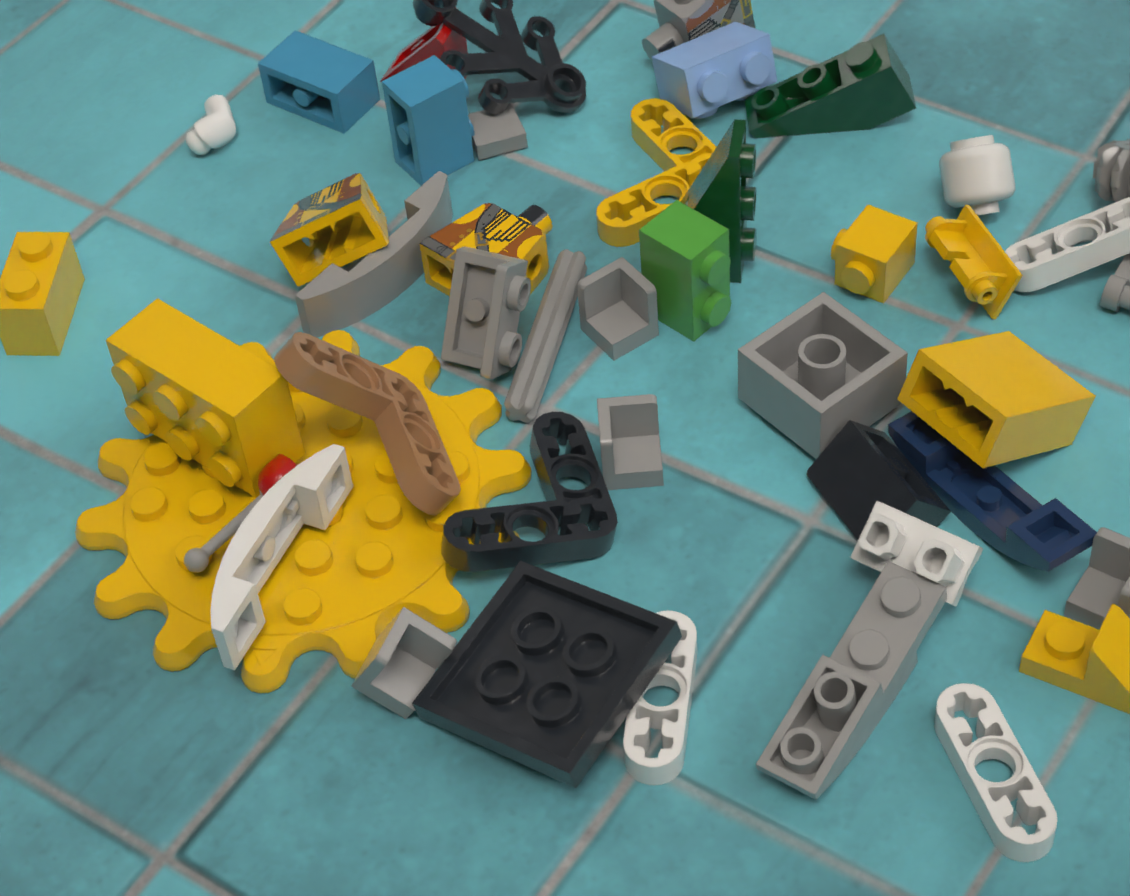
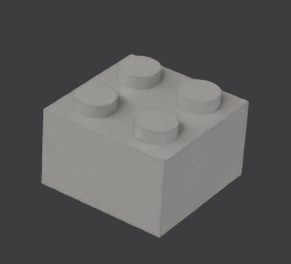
(820, 373)

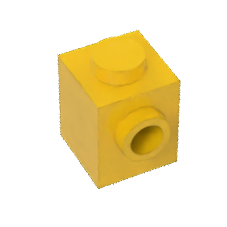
(874, 253)

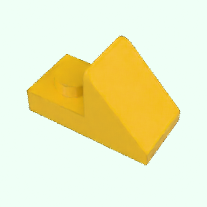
(1083, 657)

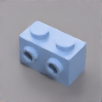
(715, 69)

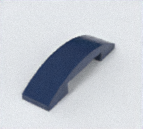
(991, 500)

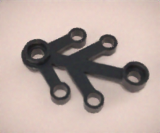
(552, 81)

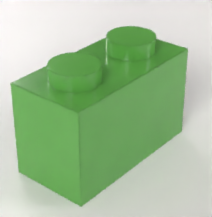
(689, 267)

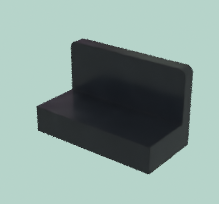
(867, 468)

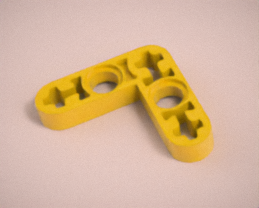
(631, 209)

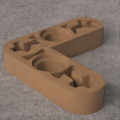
(387, 399)

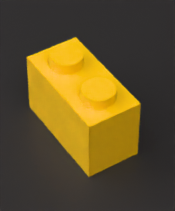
(39, 293)

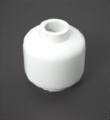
(977, 174)

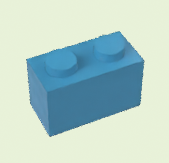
(319, 81)
(429, 119)

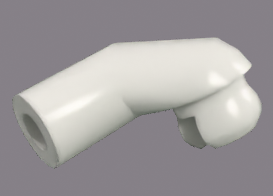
(213, 130)

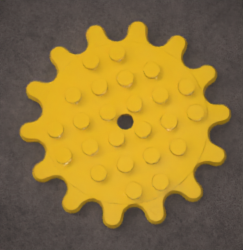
(331, 584)

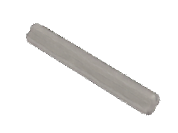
(545, 337)

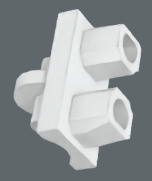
(916, 547)

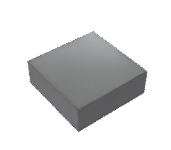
(497, 133)

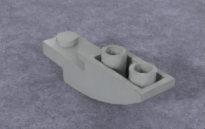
(856, 684)

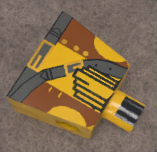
(341, 227)
(493, 231)

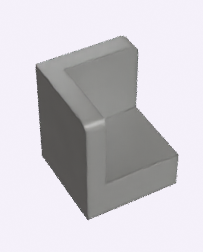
(618, 308)
(630, 442)
(1103, 581)
(403, 662)

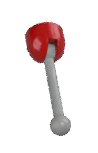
(198, 558)

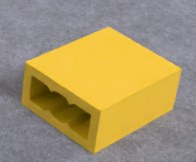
(995, 398)

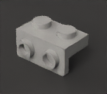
(485, 311)

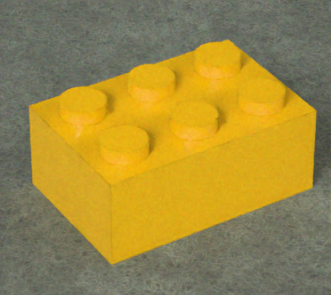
(204, 395)

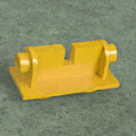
(975, 259)

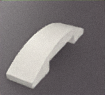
(302, 496)

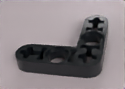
(562, 508)

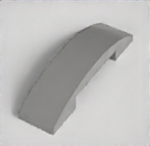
(344, 297)

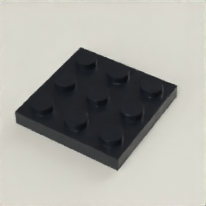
(548, 672)

